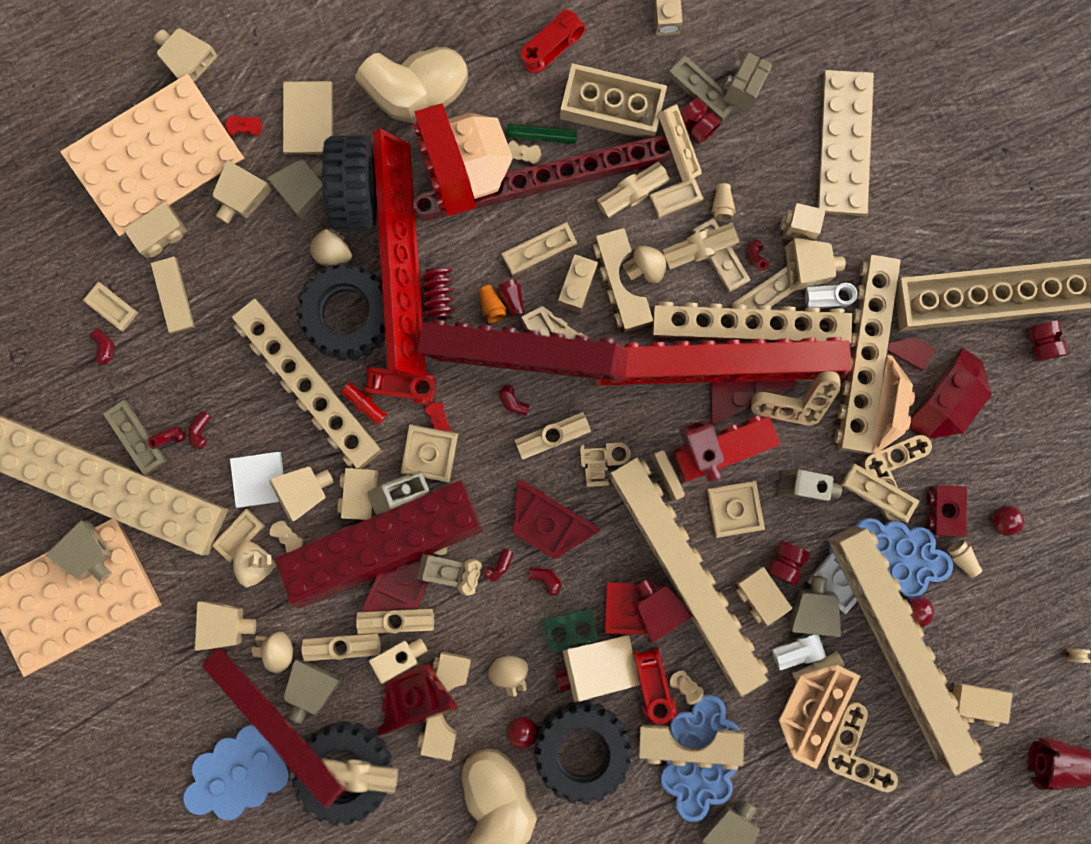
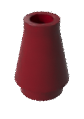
(512, 296)

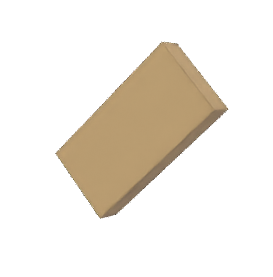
(676, 198)
(110, 306)
(241, 530)

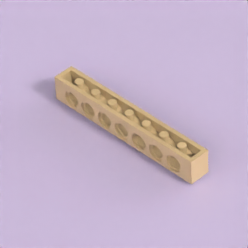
(887, 271)
(255, 314)
(662, 325)

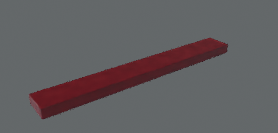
(274, 727)

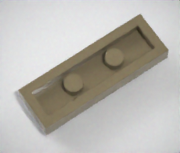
(701, 86)
(134, 437)

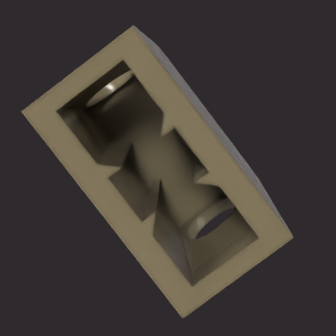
(299, 186)
(808, 485)
(82, 553)
(816, 610)
(309, 689)
(732, 826)

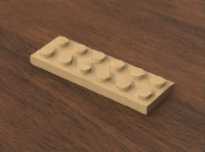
(845, 142)

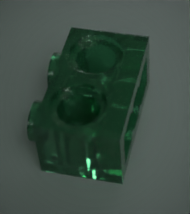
(568, 623)

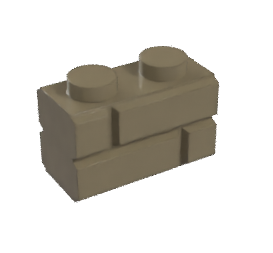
(747, 82)
(398, 492)

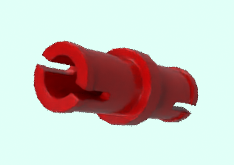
(363, 403)

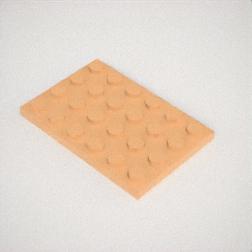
(152, 154)
(54, 614)

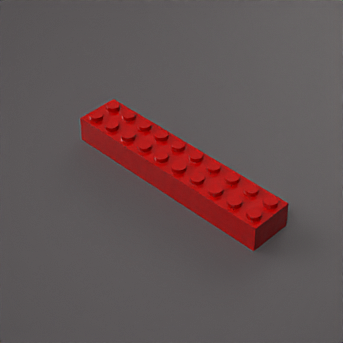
(746, 361)

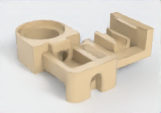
(596, 462)

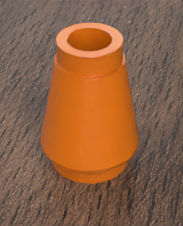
(491, 305)

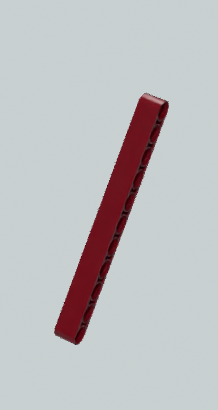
(557, 181)

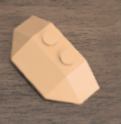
(482, 151)
(893, 405)
(815, 711)

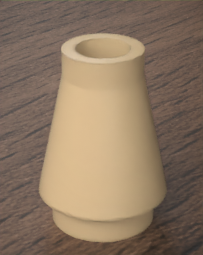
(723, 204)
(964, 557)

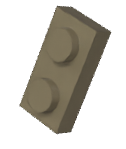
(440, 570)

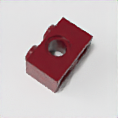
(956, 499)

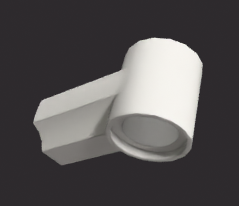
(828, 296)
(806, 649)

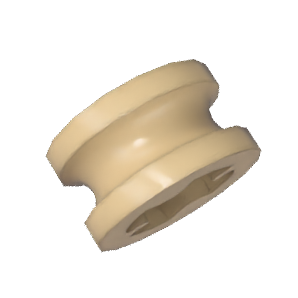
(1078, 655)

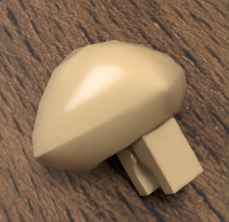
(329, 248)
(646, 261)
(251, 564)
(275, 651)
(509, 673)

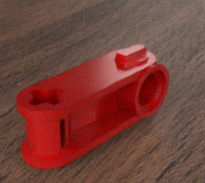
(552, 41)
(395, 385)
(654, 686)

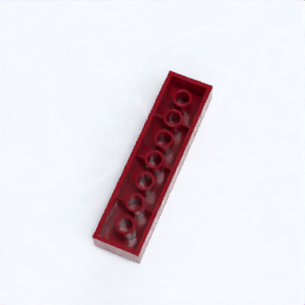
(523, 351)
(378, 545)

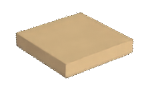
(429, 452)
(667, 476)
(735, 509)

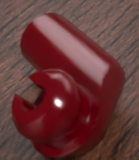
(501, 568)

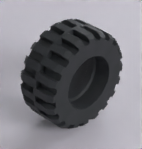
(349, 183)
(321, 291)
(369, 749)
(590, 786)

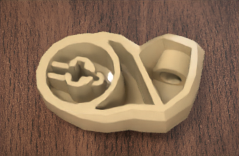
(418, 83)
(496, 799)

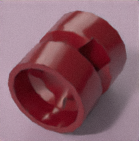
(699, 121)
(1047, 341)
(788, 562)

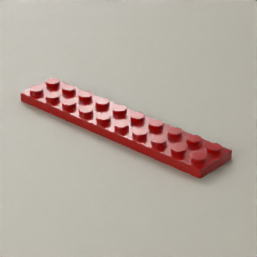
(398, 254)

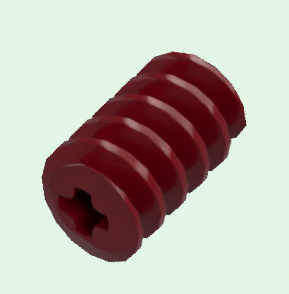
(437, 293)

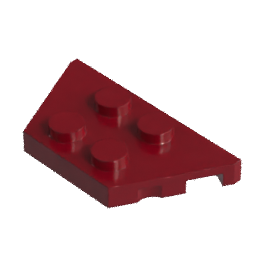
(734, 397)
(548, 523)
(397, 589)
(413, 699)

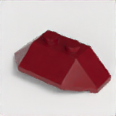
(953, 398)

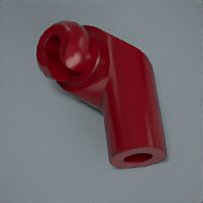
(753, 254)
(105, 347)
(510, 402)
(195, 431)
(159, 439)
(548, 577)

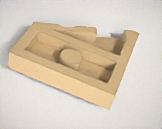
(545, 322)

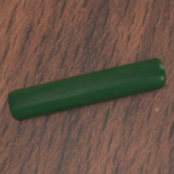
(541, 133)

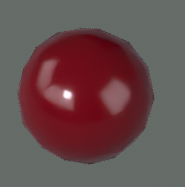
(1007, 520)
(922, 610)
(521, 732)

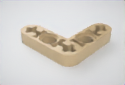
(770, 404)
(888, 465)
(848, 750)

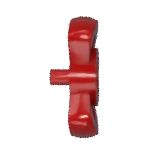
(244, 125)
(437, 414)

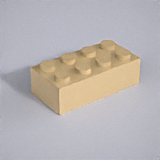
(612, 102)

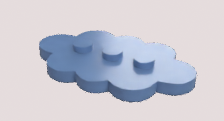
(909, 554)
(235, 776)
(696, 785)

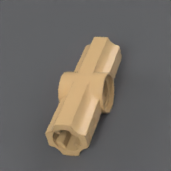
(632, 190)
(701, 246)
(568, 429)
(379, 621)
(325, 647)
(363, 776)

